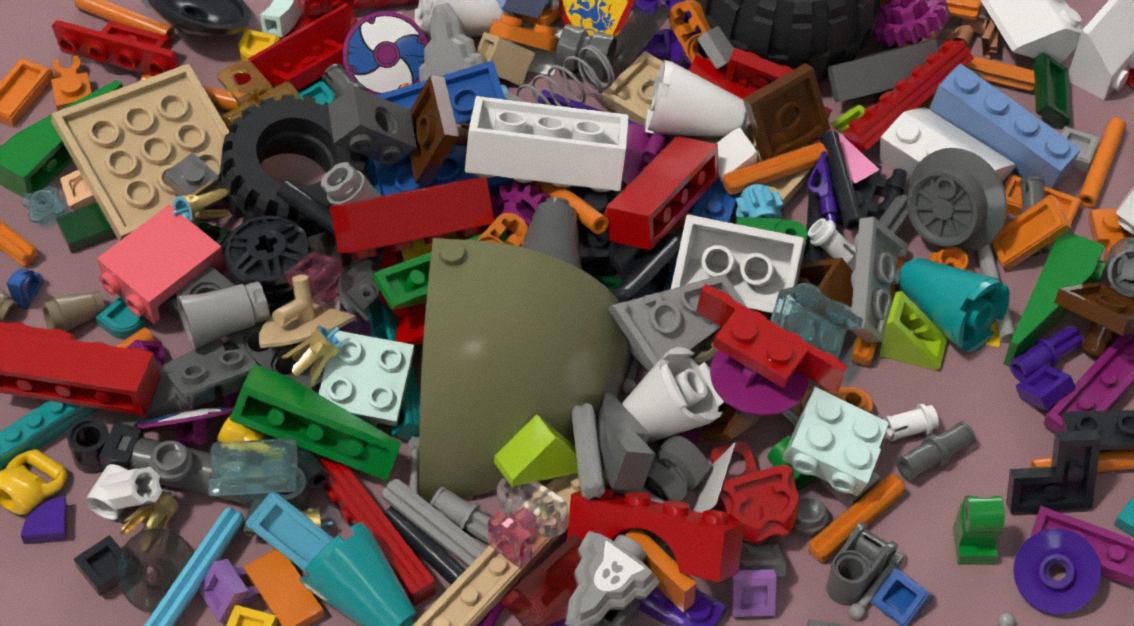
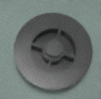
(956, 200)

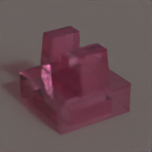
(322, 274)
(513, 535)

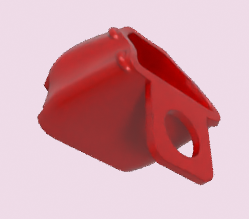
(759, 499)

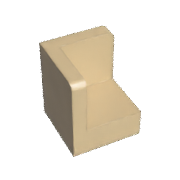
(509, 59)

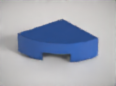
(24, 286)

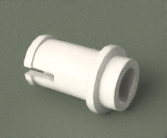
(828, 238)
(912, 422)

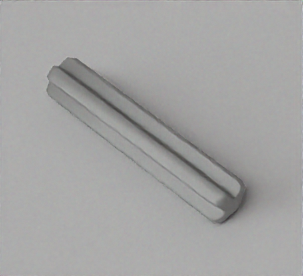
(587, 451)
(432, 522)

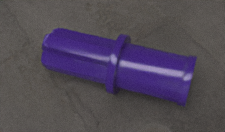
(1045, 352)

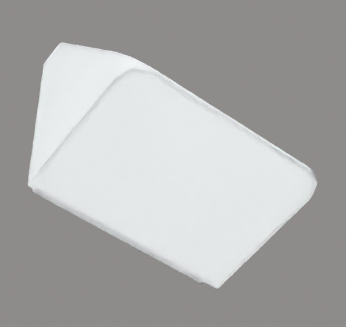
(735, 152)

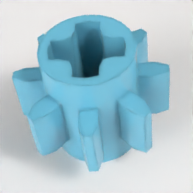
(759, 202)

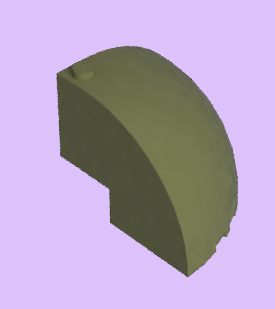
(502, 343)

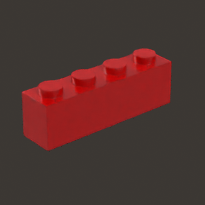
(662, 193)
(411, 216)
(77, 372)

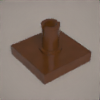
(787, 112)
(434, 130)
(1104, 307)

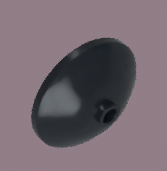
(204, 17)

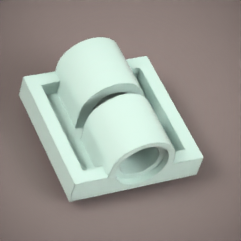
(368, 377)

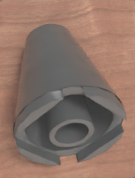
(555, 231)

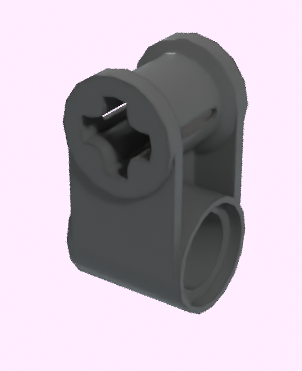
(863, 560)

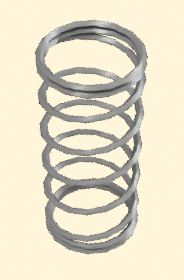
(588, 70)

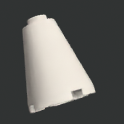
(474, 15)
(692, 105)
(674, 396)

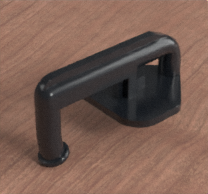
(643, 269)

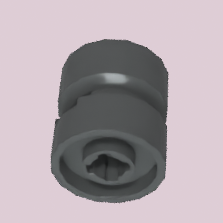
(574, 39)
(1121, 266)
(676, 469)

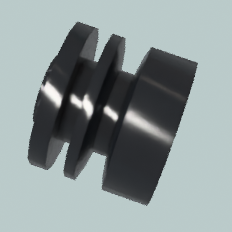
(263, 252)

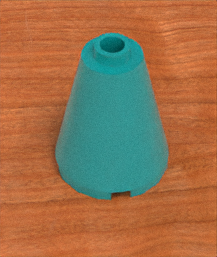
(955, 300)
(359, 581)

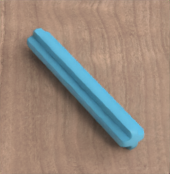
(196, 569)

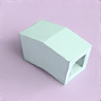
(281, 17)

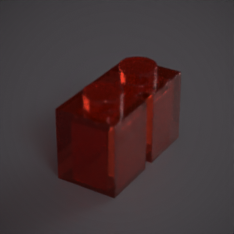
(546, 585)

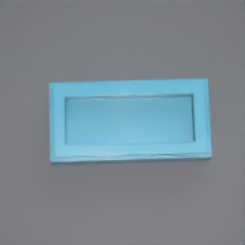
(288, 530)

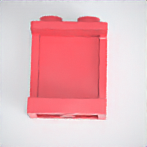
(157, 262)

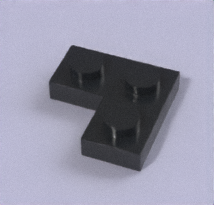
(1063, 485)

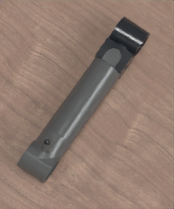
(131, 450)

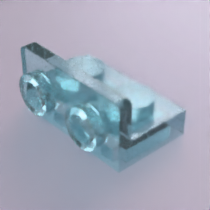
(814, 317)
(254, 467)

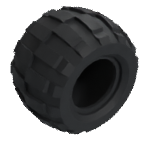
(796, 30)

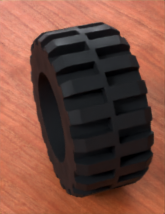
(272, 130)

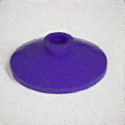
(1057, 548)

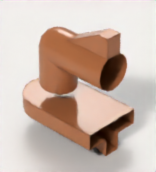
(981, 26)

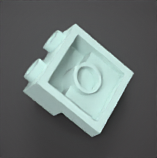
(836, 442)

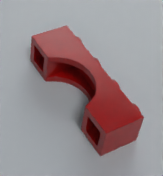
(702, 543)

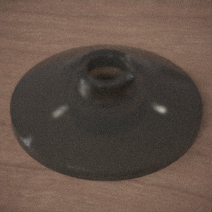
(156, 549)

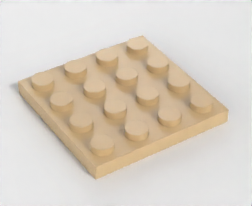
(135, 136)

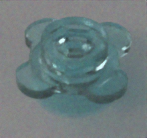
(43, 205)

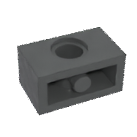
(372, 126)

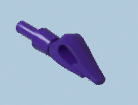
(825, 190)

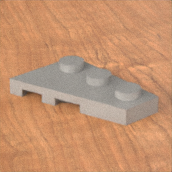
(873, 275)
(668, 319)

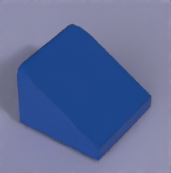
(901, 597)

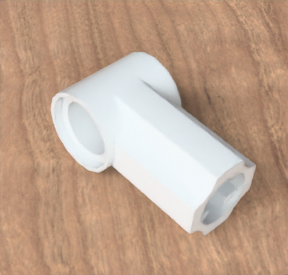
(122, 489)

